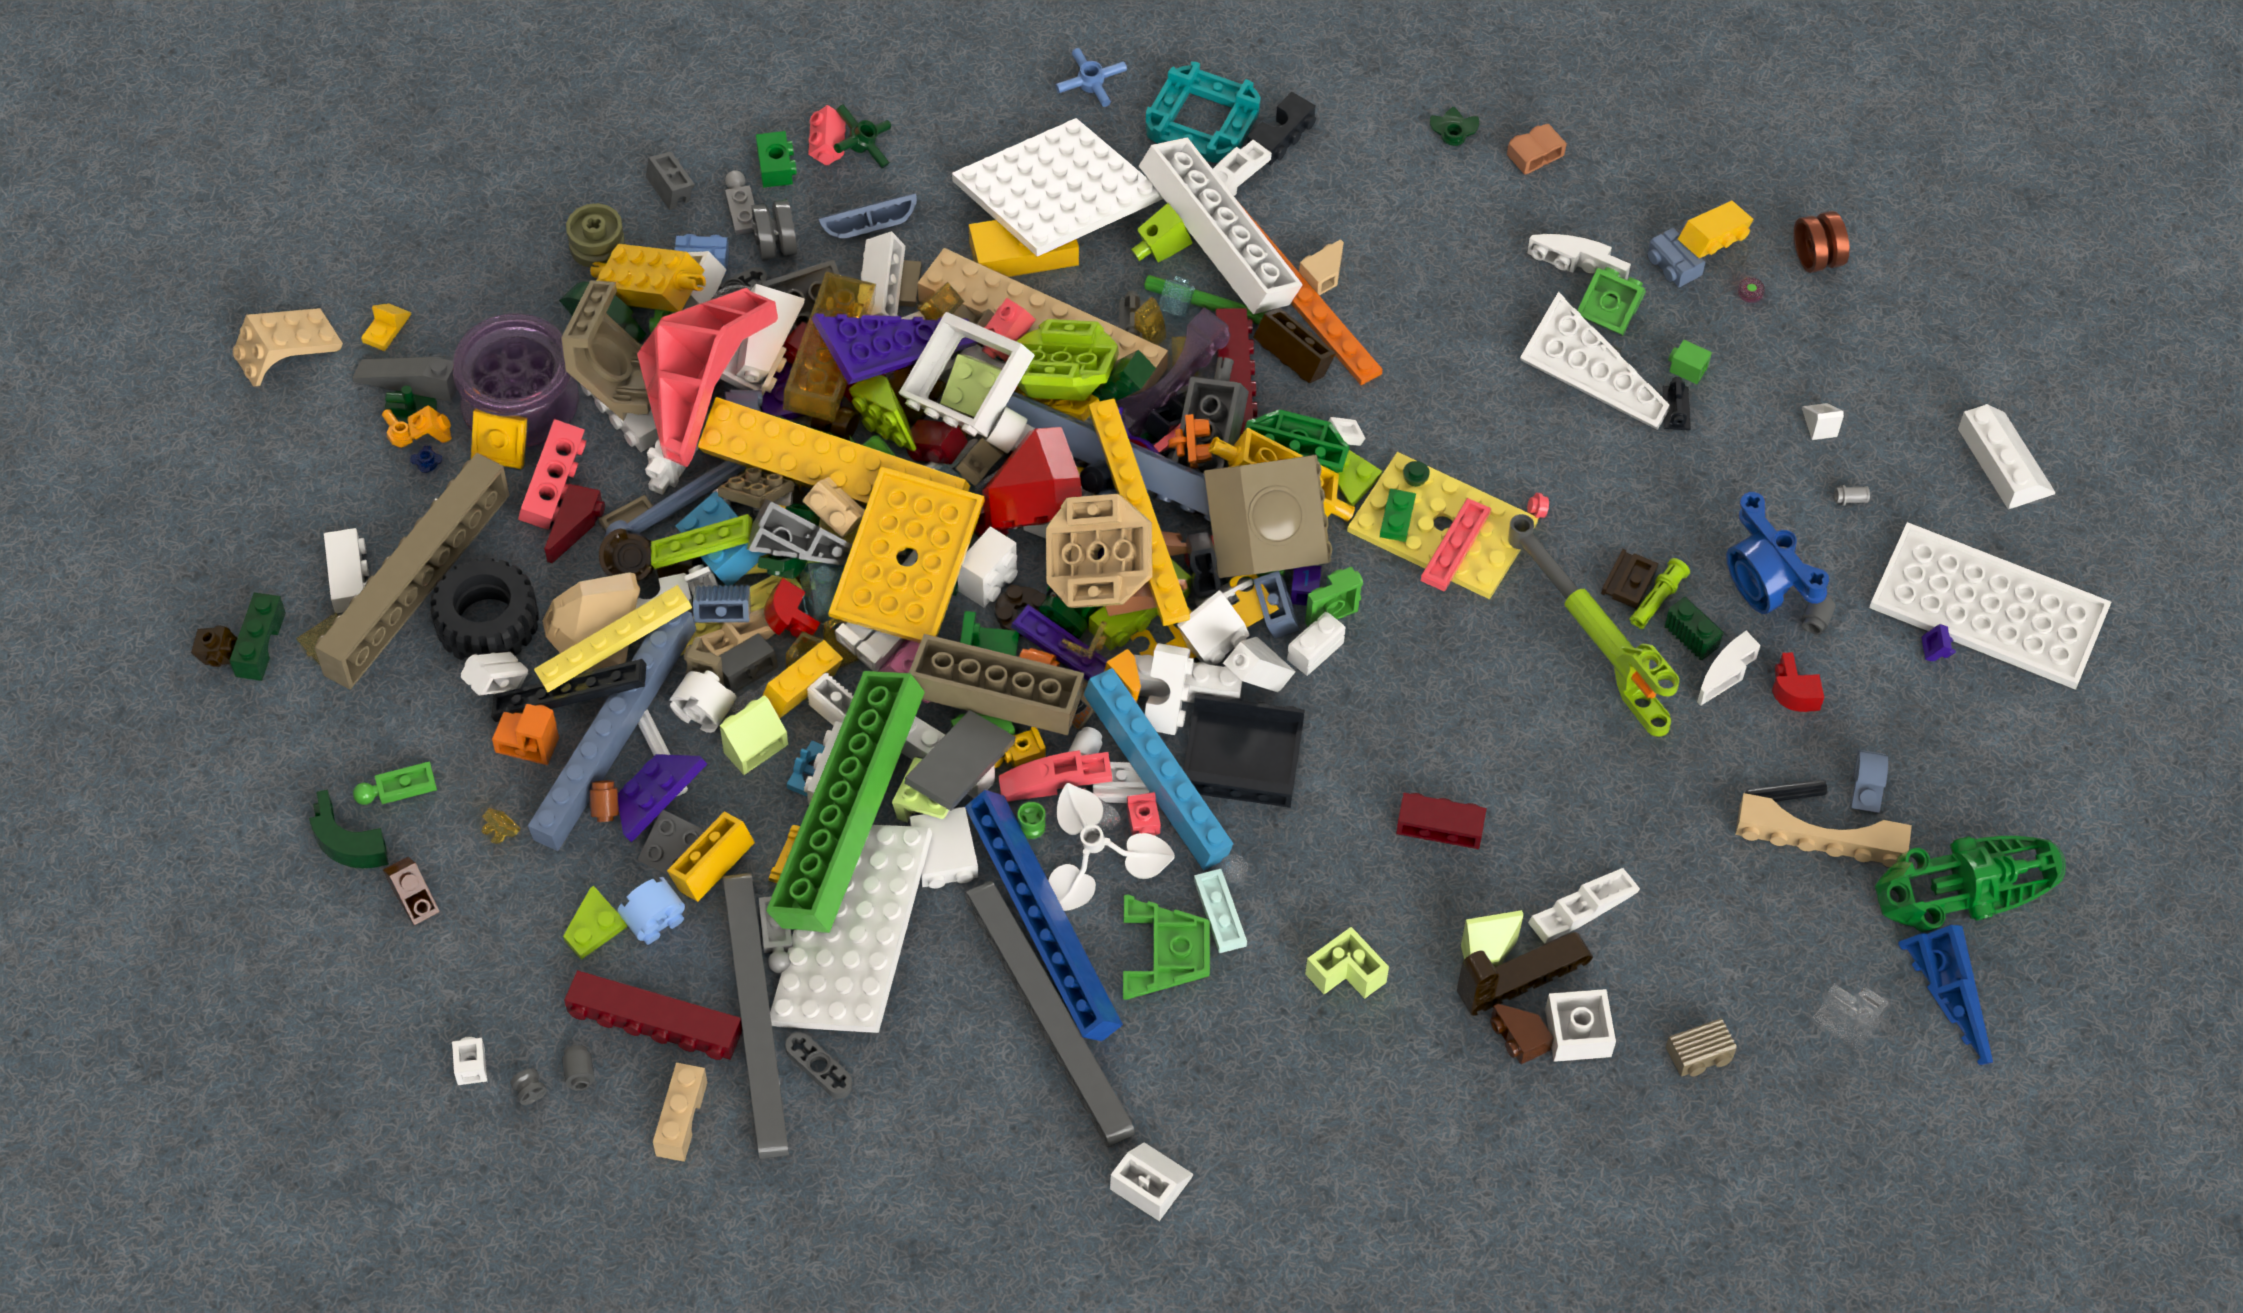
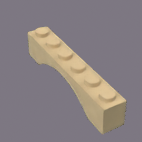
(1767, 821)

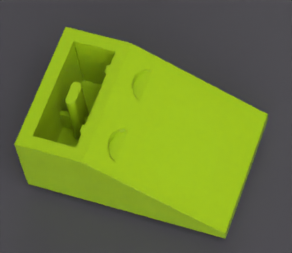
(882, 410)

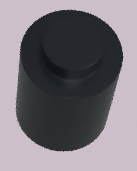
(1096, 477)

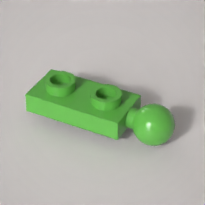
(397, 785)

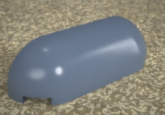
(869, 217)

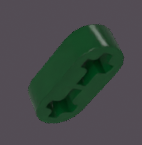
(1063, 616)

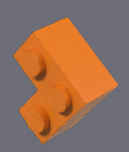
(528, 734)

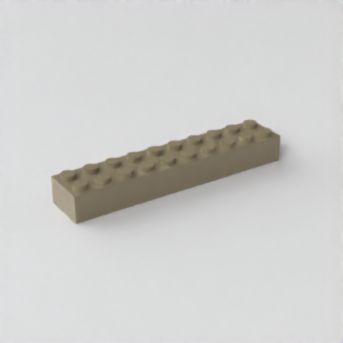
(412, 571)

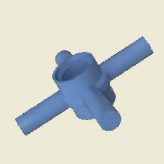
(1091, 77)

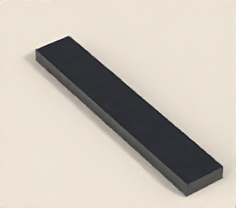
(578, 689)

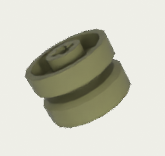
(594, 233)

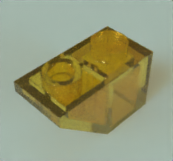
(940, 301)

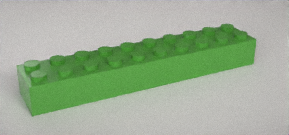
(845, 802)

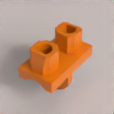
(1194, 429)

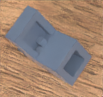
(1870, 780)

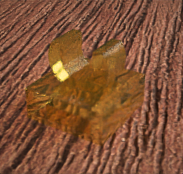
(501, 823)

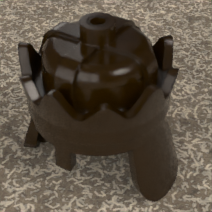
(626, 553)

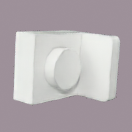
(1348, 430)

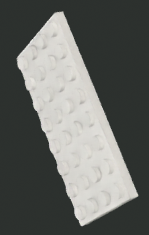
(1991, 605)
(847, 974)

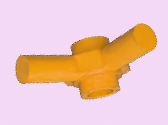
(398, 432)

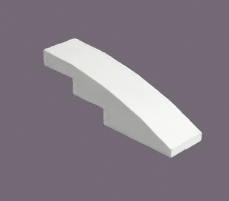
(1583, 906)

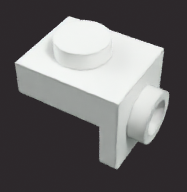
(700, 576)

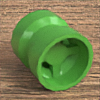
(1032, 819)

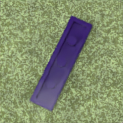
(1049, 637)

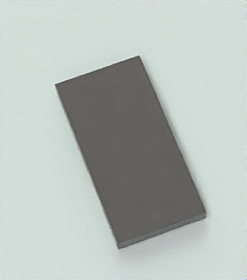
(960, 760)

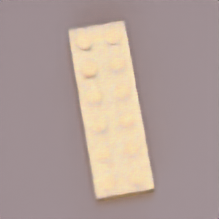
(815, 379)

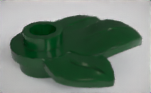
(1454, 127)

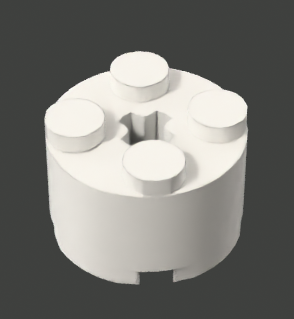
(702, 700)

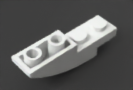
(1241, 165)
(1570, 251)

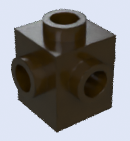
(214, 645)

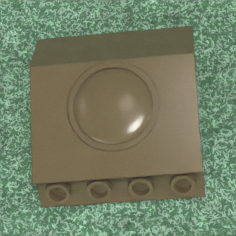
(604, 354)
(1268, 516)

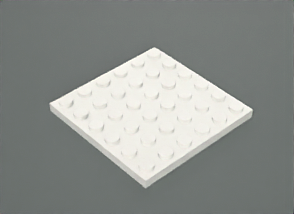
(1056, 186)

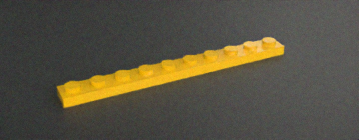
(1129, 484)

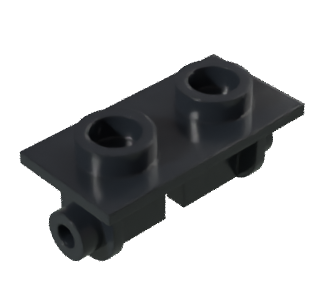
(1678, 398)

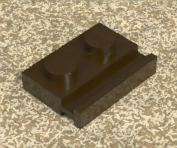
(1629, 578)

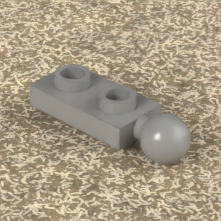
(739, 202)
(775, 939)

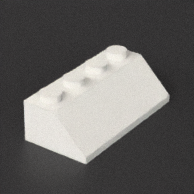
(2004, 456)

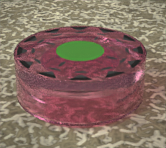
(1751, 290)

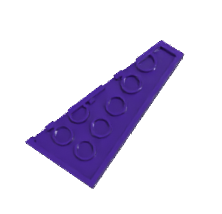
(876, 343)

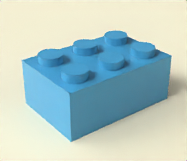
(728, 563)

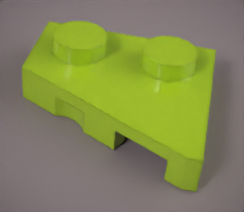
(1357, 478)

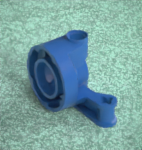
(1765, 569)

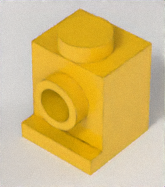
(1027, 748)

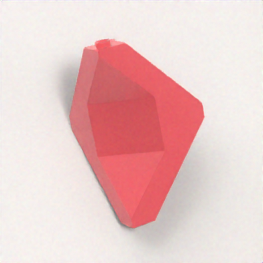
(687, 359)

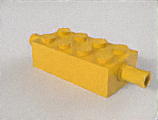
(651, 276)
(1256, 448)

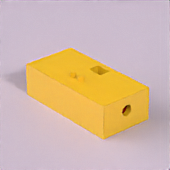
(1004, 253)

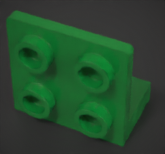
(988, 638)

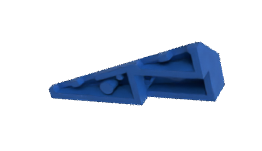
(1948, 968)

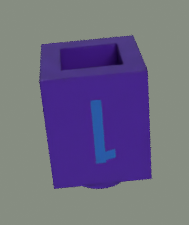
(1304, 582)

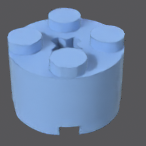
(652, 909)

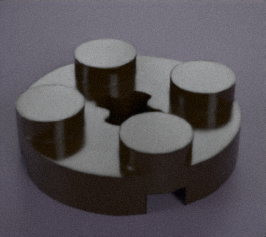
(1015, 598)

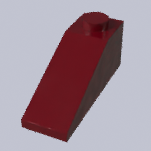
(575, 518)

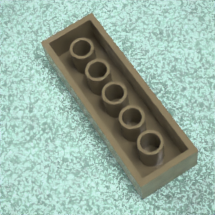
(997, 684)

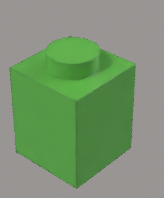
(1689, 361)

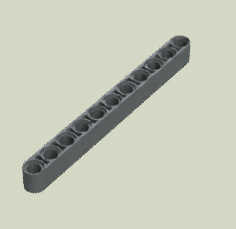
(755, 1017)
(1053, 1018)

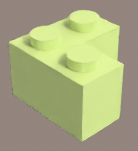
(1347, 959)

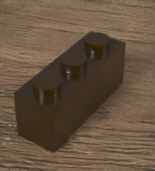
(1294, 345)

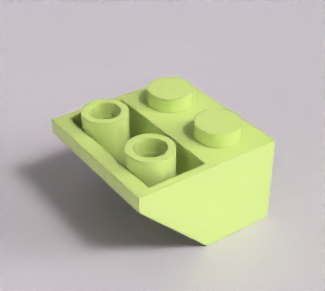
(753, 735)

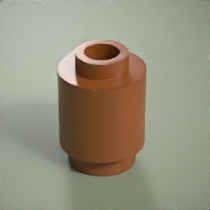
(604, 800)

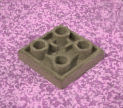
(754, 487)

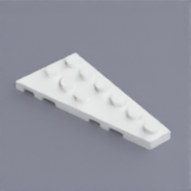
(1582, 358)

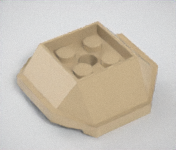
(1073, 547)

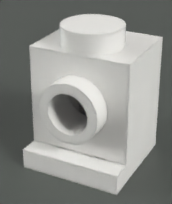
(473, 1070)

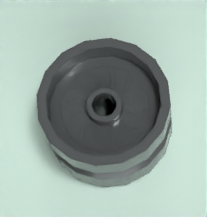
(775, 229)

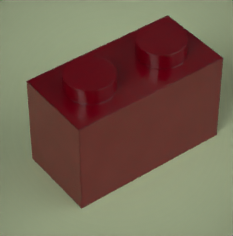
(936, 442)

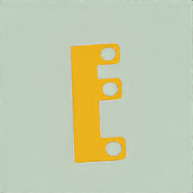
(1247, 608)

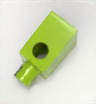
(1162, 235)

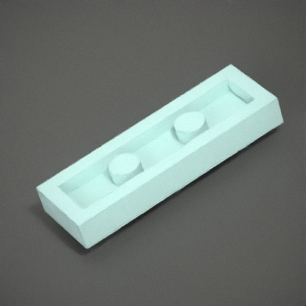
(1220, 910)

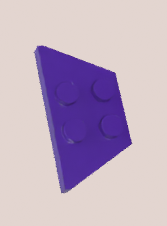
(654, 789)

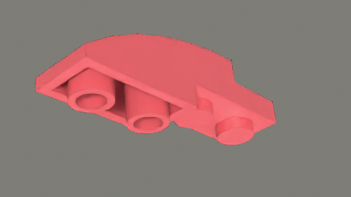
(1051, 773)

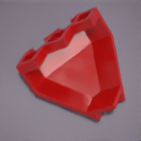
(1032, 482)

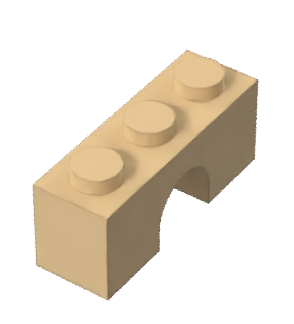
(676, 1118)

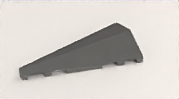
(789, 535)

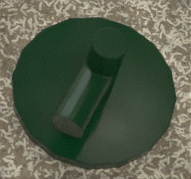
(405, 403)

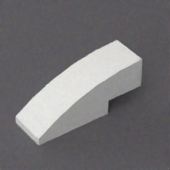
(1729, 666)

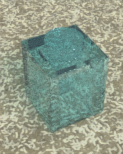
(1176, 296)

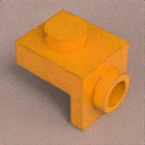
(431, 422)

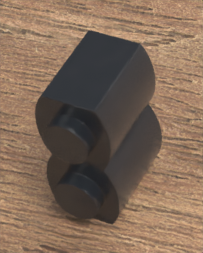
(1203, 564)

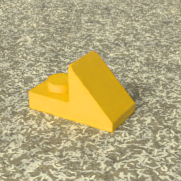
(385, 326)

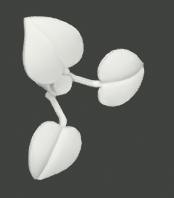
(1081, 812)

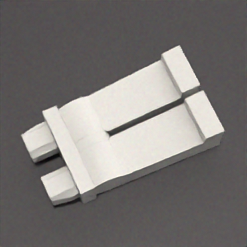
(662, 470)
(870, 645)

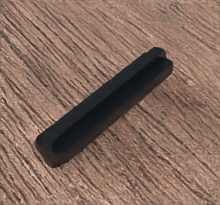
(1791, 791)

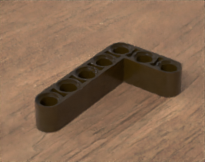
(1484, 986)

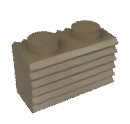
(1701, 1048)

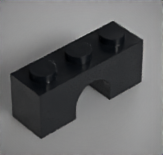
(1295, 116)

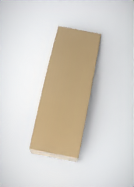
(735, 633)

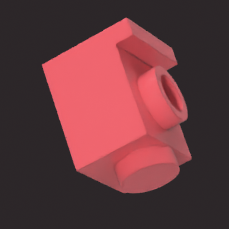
(1143, 814)

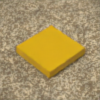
(499, 438)

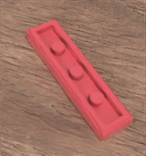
(1455, 544)

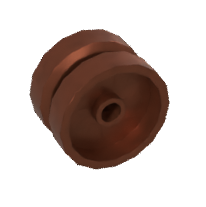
(1821, 241)

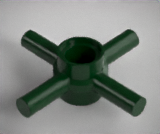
(862, 136)

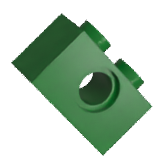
(774, 159)

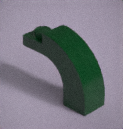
(617, 310)
(788, 566)
(348, 848)

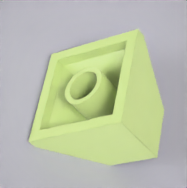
(1492, 934)

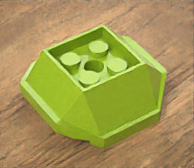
(1068, 359)

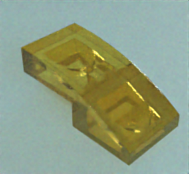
(1150, 322)

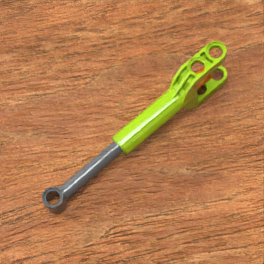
(1629, 663)

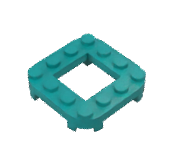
(1190, 79)

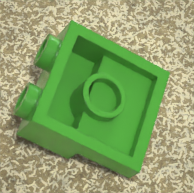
(1611, 300)
(1338, 597)

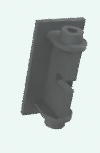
(1127, 312)

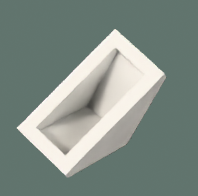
(1823, 420)

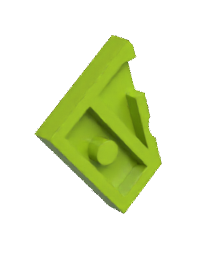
(593, 924)

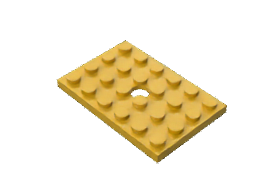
(899, 516)

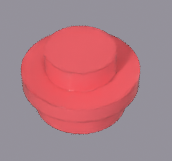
(1538, 505)

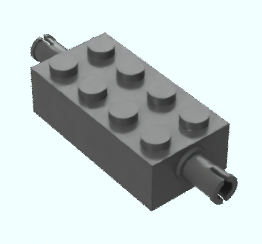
(1221, 404)

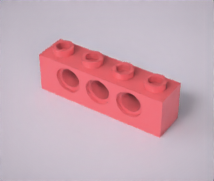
(560, 438)

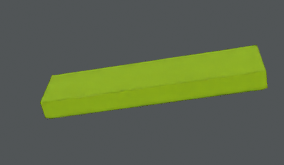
(701, 541)

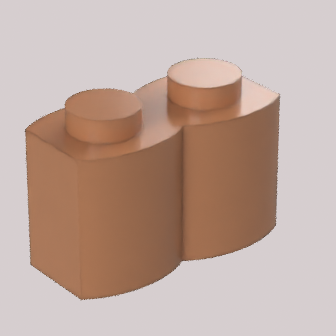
(1536, 148)

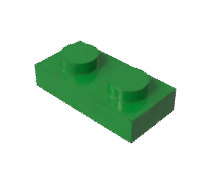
(1397, 515)

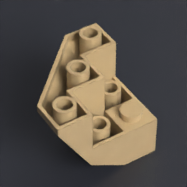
(589, 608)

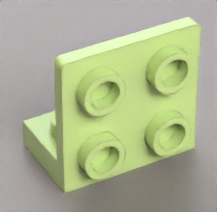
(911, 801)

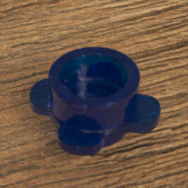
(429, 464)

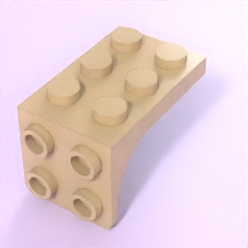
(278, 335)

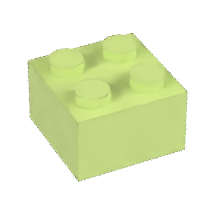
(969, 384)

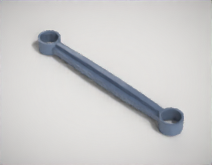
(679, 499)

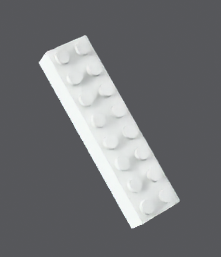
(1220, 225)

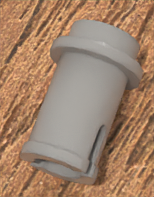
(1851, 495)

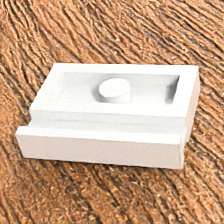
(1124, 783)

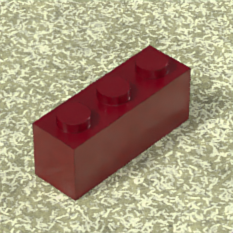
(1441, 820)

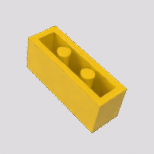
(1716, 229)
(792, 684)
(711, 856)

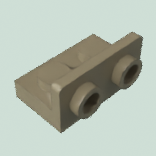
(702, 661)

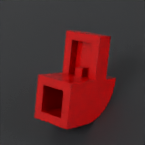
(782, 610)
(1796, 691)

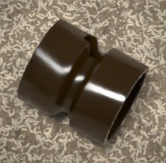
(843, 426)

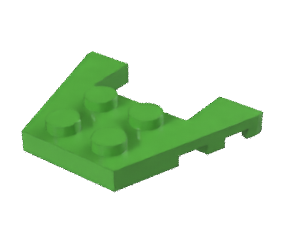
(1179, 948)

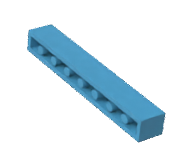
(1158, 769)

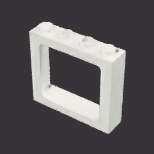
(935, 358)

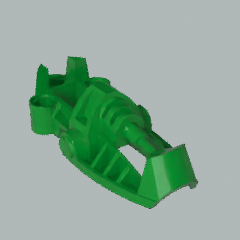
(1980, 874)

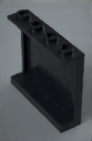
(1244, 750)

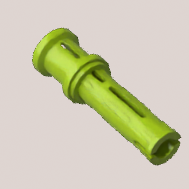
(1665, 585)

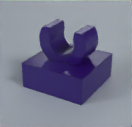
(1937, 643)

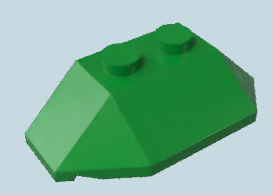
(1304, 436)

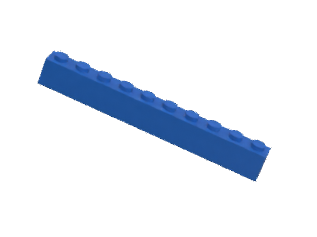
(1043, 916)

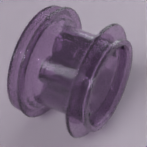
(515, 369)

